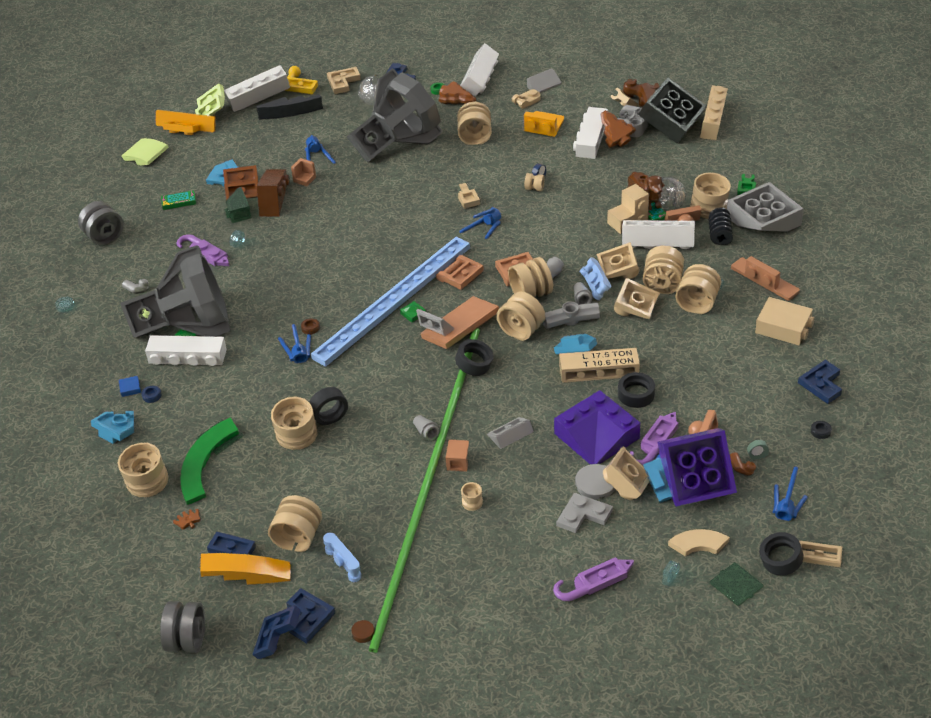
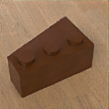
(271, 192)

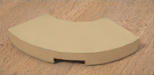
(698, 540)

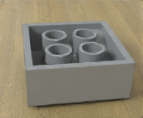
(765, 209)

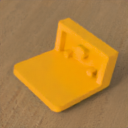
(542, 123)

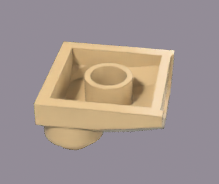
(619, 262)
(635, 300)
(626, 475)

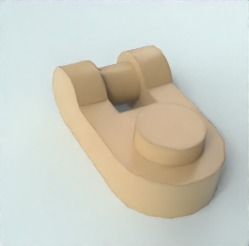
(527, 98)

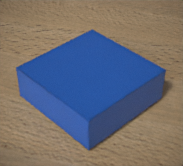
(129, 386)

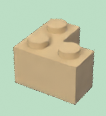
(633, 207)

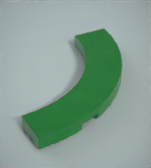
(198, 456)

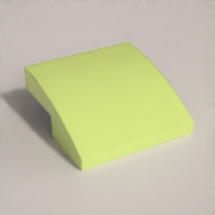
(211, 101)
(145, 151)

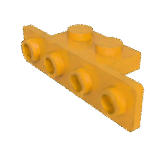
(184, 122)

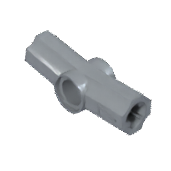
(571, 314)

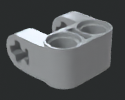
(634, 119)

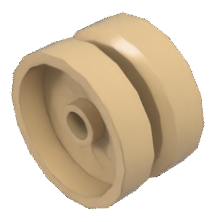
(521, 316)

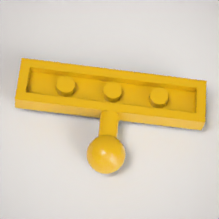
(300, 85)

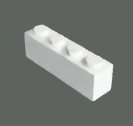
(480, 70)
(257, 88)
(590, 134)
(658, 233)
(186, 350)

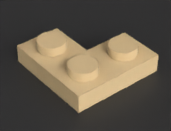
(340, 79)

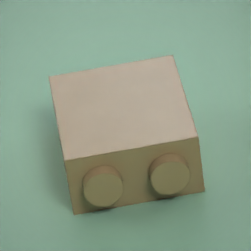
(784, 321)

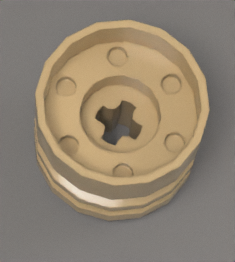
(474, 123)
(710, 192)
(663, 269)
(531, 278)
(698, 289)
(294, 423)
(143, 469)
(295, 522)

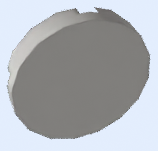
(591, 482)

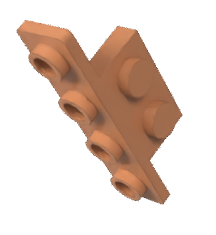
(765, 276)

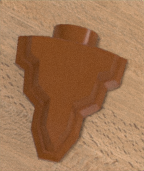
(455, 94)
(616, 130)

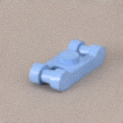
(596, 279)
(342, 556)

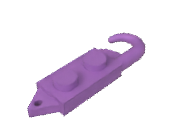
(212, 254)
(661, 430)
(596, 579)

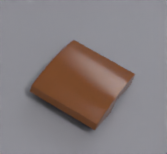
(241, 177)

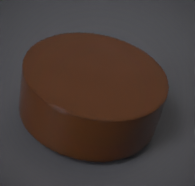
(310, 326)
(362, 631)

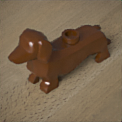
(643, 91)
(652, 185)

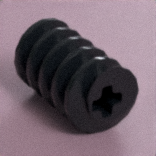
(720, 226)

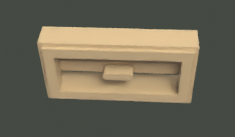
(819, 556)

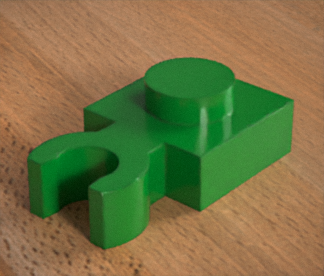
(746, 184)

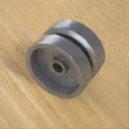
(100, 222)
(182, 626)

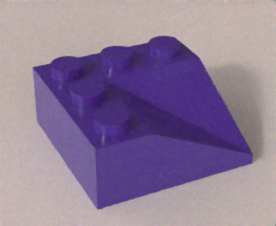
(597, 428)
(697, 466)

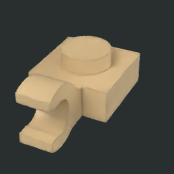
(625, 100)
(468, 197)

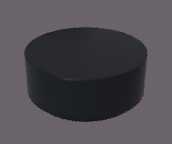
(821, 429)

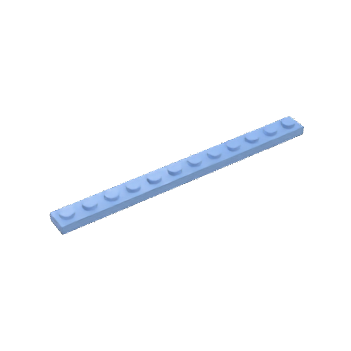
(389, 302)

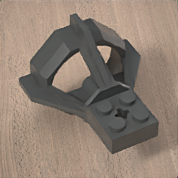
(394, 119)
(171, 303)

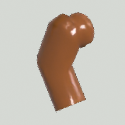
(738, 466)

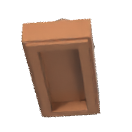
(684, 214)
(709, 423)

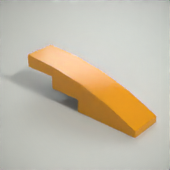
(243, 566)

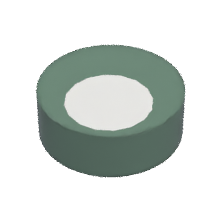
(757, 449)

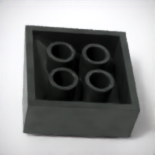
(672, 110)

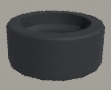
(477, 347)
(635, 400)
(336, 412)
(781, 567)

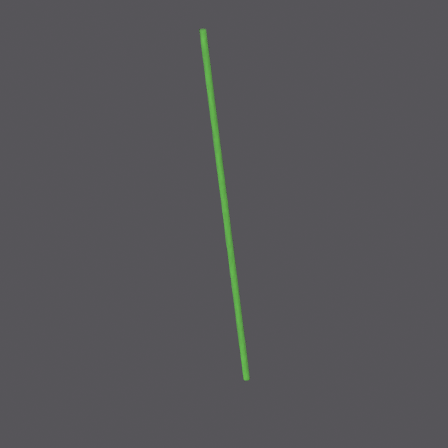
(388, 602)

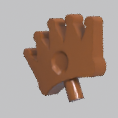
(188, 519)

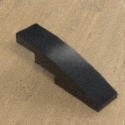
(287, 108)

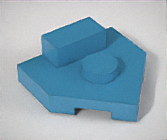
(217, 176)
(575, 343)
(114, 426)
(658, 479)

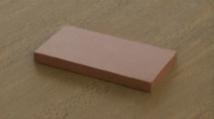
(464, 320)

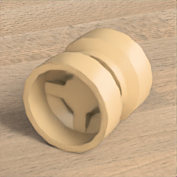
(534, 182)
(471, 496)

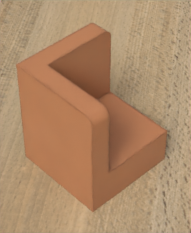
(303, 172)
(457, 455)

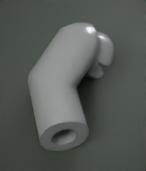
(135, 288)

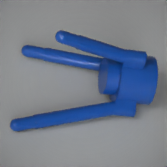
(314, 145)
(491, 217)
(299, 352)
(785, 508)

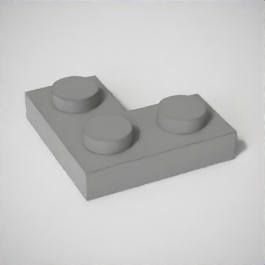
(583, 508)

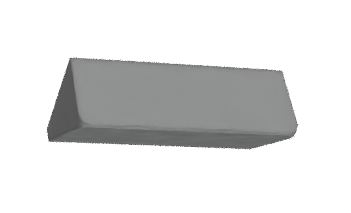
(543, 81)
(434, 323)
(511, 432)

